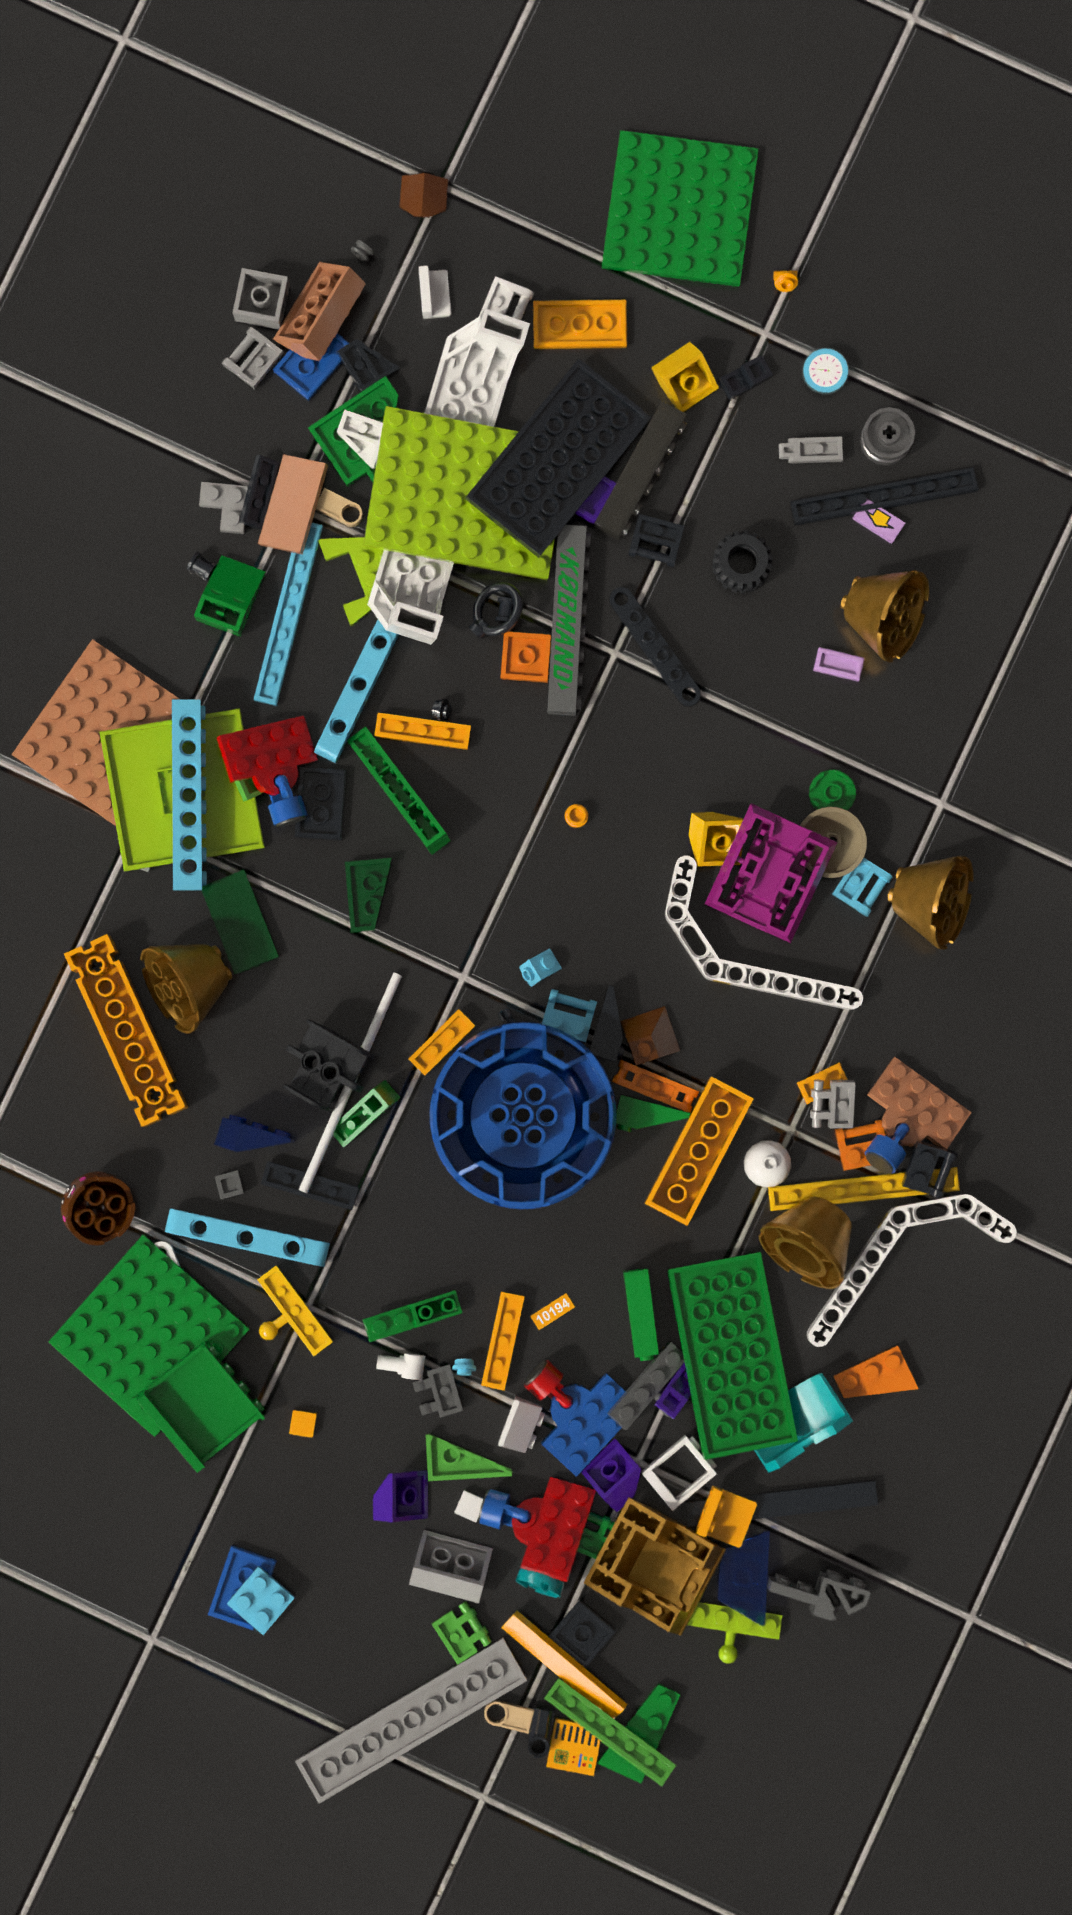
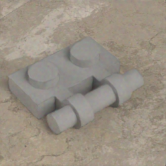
(841, 1103)

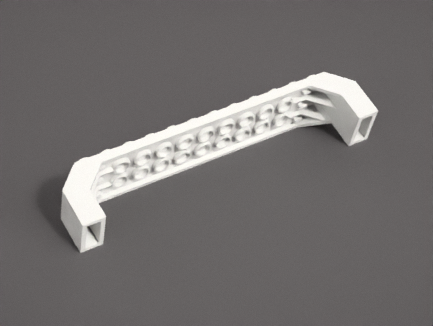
(468, 389)

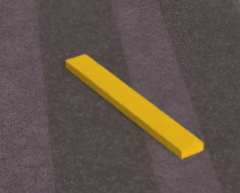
(852, 1189)

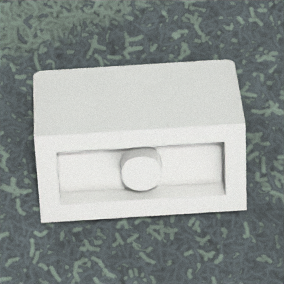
(434, 293)

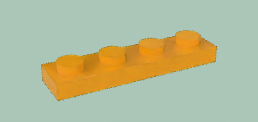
(422, 731)
(502, 1340)

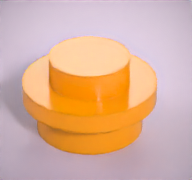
(576, 815)

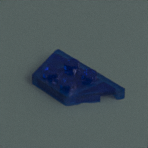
(744, 1578)

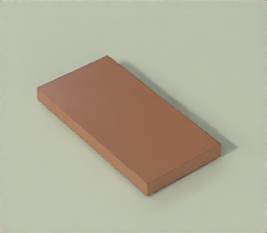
(293, 504)

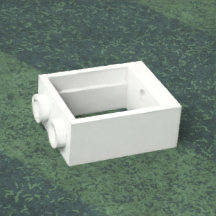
(658, 1485)

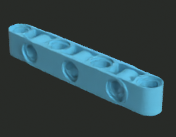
(352, 701)
(264, 1240)

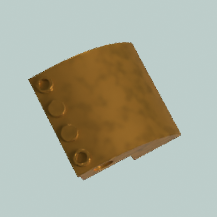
(654, 1566)

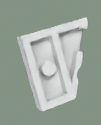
(361, 435)

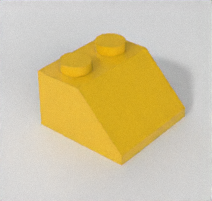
(685, 377)

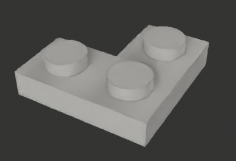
(229, 499)

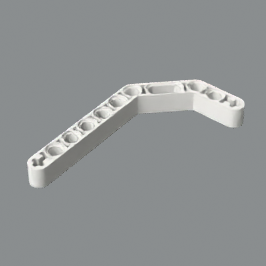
(747, 971)
(882, 1250)

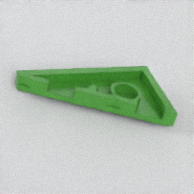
(452, 1462)

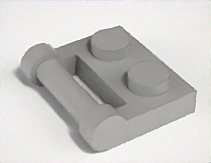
(258, 362)

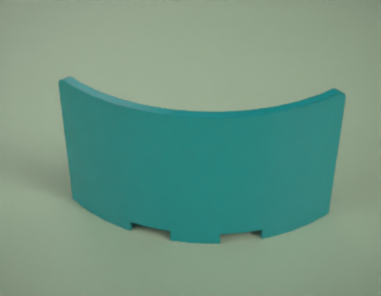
(816, 1417)

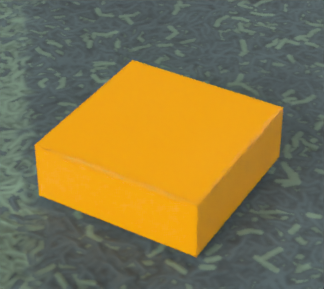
(303, 1423)

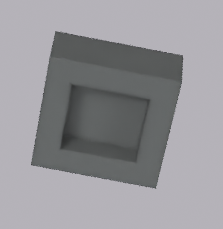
(229, 1184)

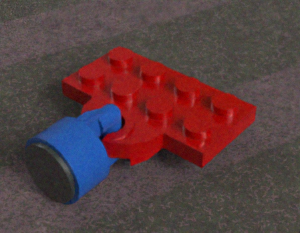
(271, 759)
(547, 1524)

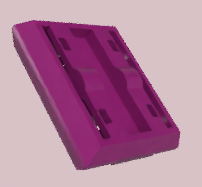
(770, 873)

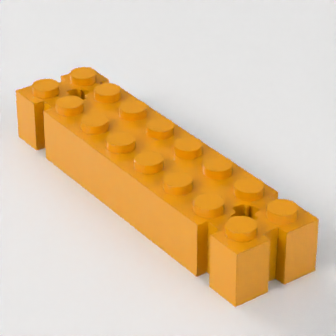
(126, 1030)

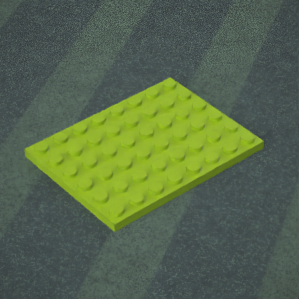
(421, 490)

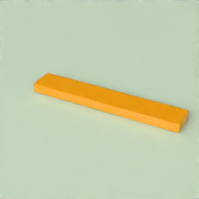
(563, 1664)

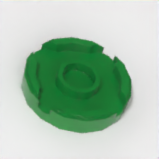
(832, 789)

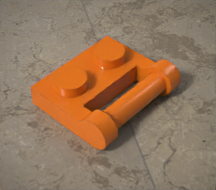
(854, 1155)

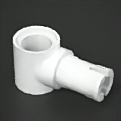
(408, 1366)

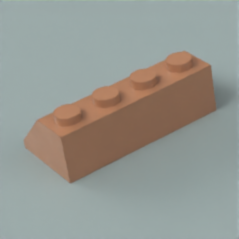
(320, 310)

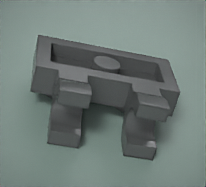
(443, 1389)

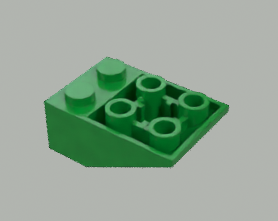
(229, 596)

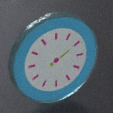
(825, 371)

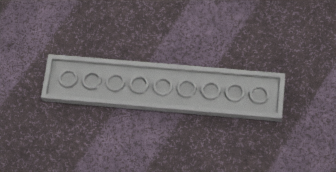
(411, 1720)

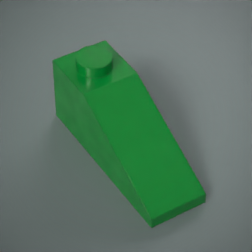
(365, 1112)
(640, 1114)

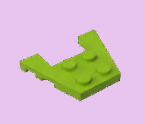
(366, 563)

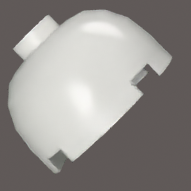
(767, 1163)

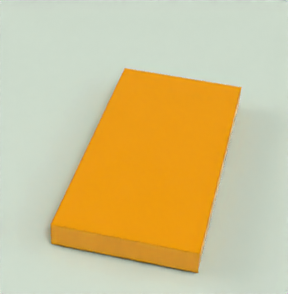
(580, 324)

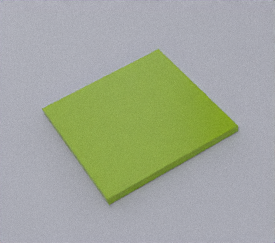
(141, 792)

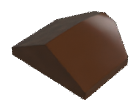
(423, 194)

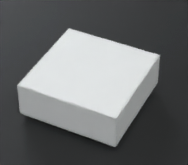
(469, 1506)

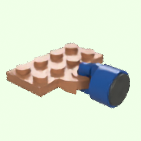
(912, 1113)

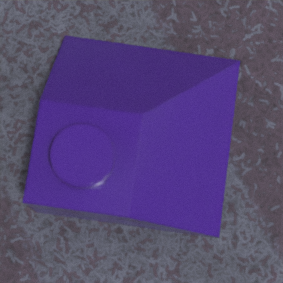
(613, 1475)
(402, 1497)

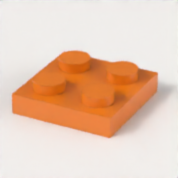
(525, 657)

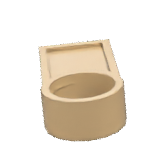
(334, 505)
(515, 1718)

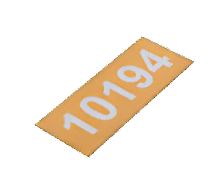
(552, 1311)

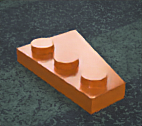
(876, 1375)

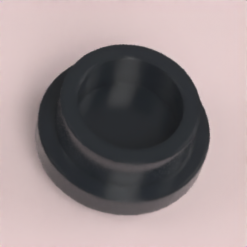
(441, 710)

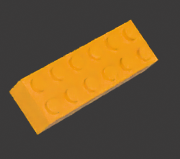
(698, 1150)

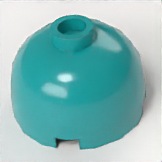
(540, 1582)

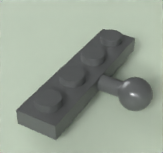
(647, 1386)

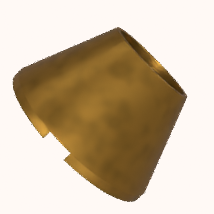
(810, 1241)

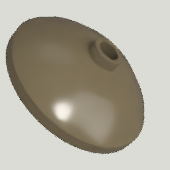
(849, 834)

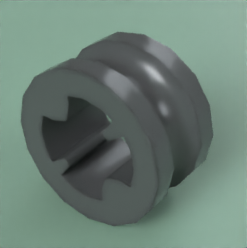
(362, 251)

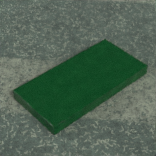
(239, 922)

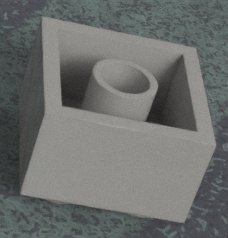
(261, 298)

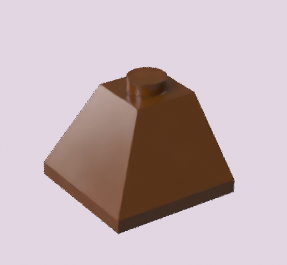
(650, 1036)

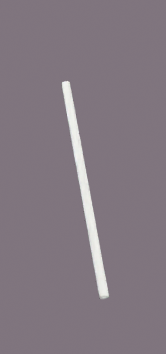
(346, 1091)

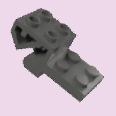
(851, 1593)

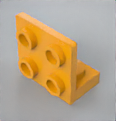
(726, 1517)

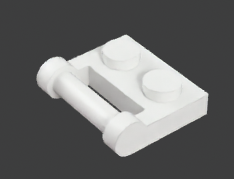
(501, 295)

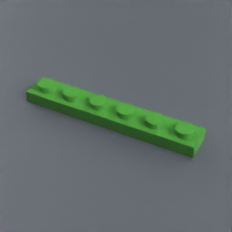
(610, 1732)

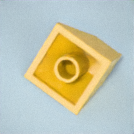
(712, 837)

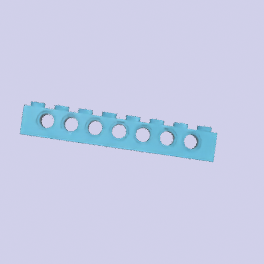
(180, 711)

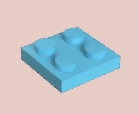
(261, 1600)

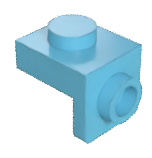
(540, 967)

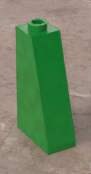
(641, 1313)

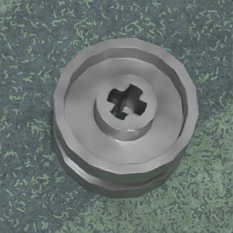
(875, 431)

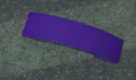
(675, 1393)

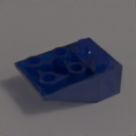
(243, 1137)

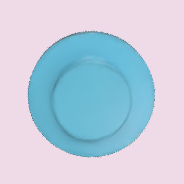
(464, 1367)

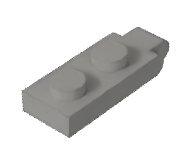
(812, 450)

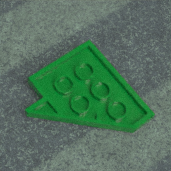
(368, 403)

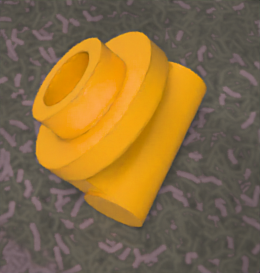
(785, 280)

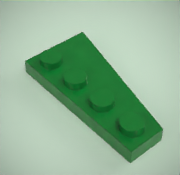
(646, 1724)

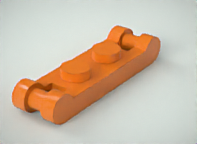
(655, 1086)

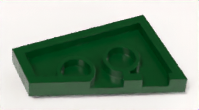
(365, 891)

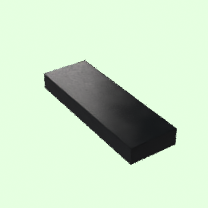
(259, 492)

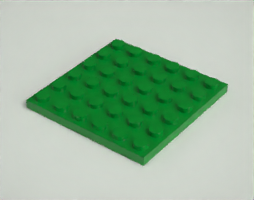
(679, 208)
(143, 1324)

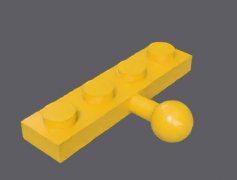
(293, 1311)

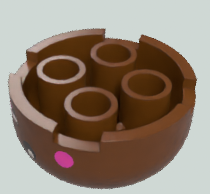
(97, 1207)

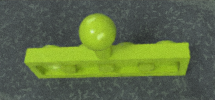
(728, 1620)

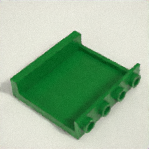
(200, 1405)

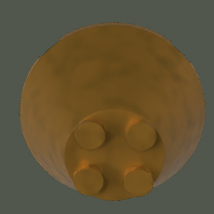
(887, 610)
(934, 898)
(185, 981)

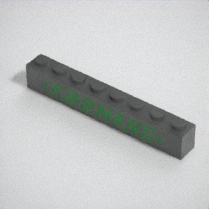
(567, 620)

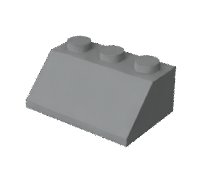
(451, 1566)

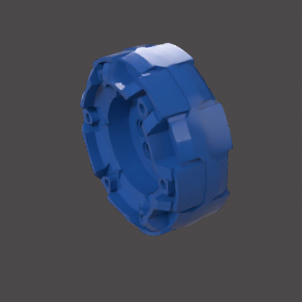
(569, 1143)

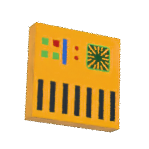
(572, 1748)

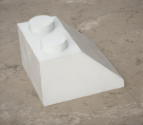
(520, 1425)

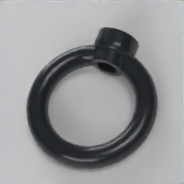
(480, 626)

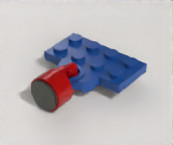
(579, 1415)

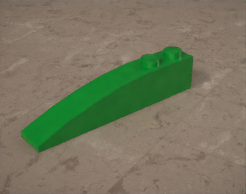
(399, 790)

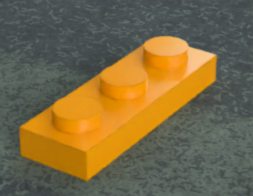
(441, 1042)

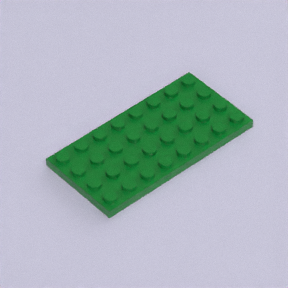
(732, 1355)

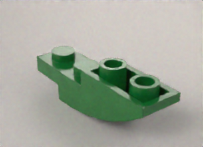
(412, 1316)

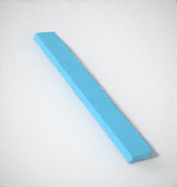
(287, 620)

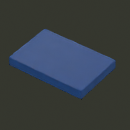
(307, 374)
(236, 1571)

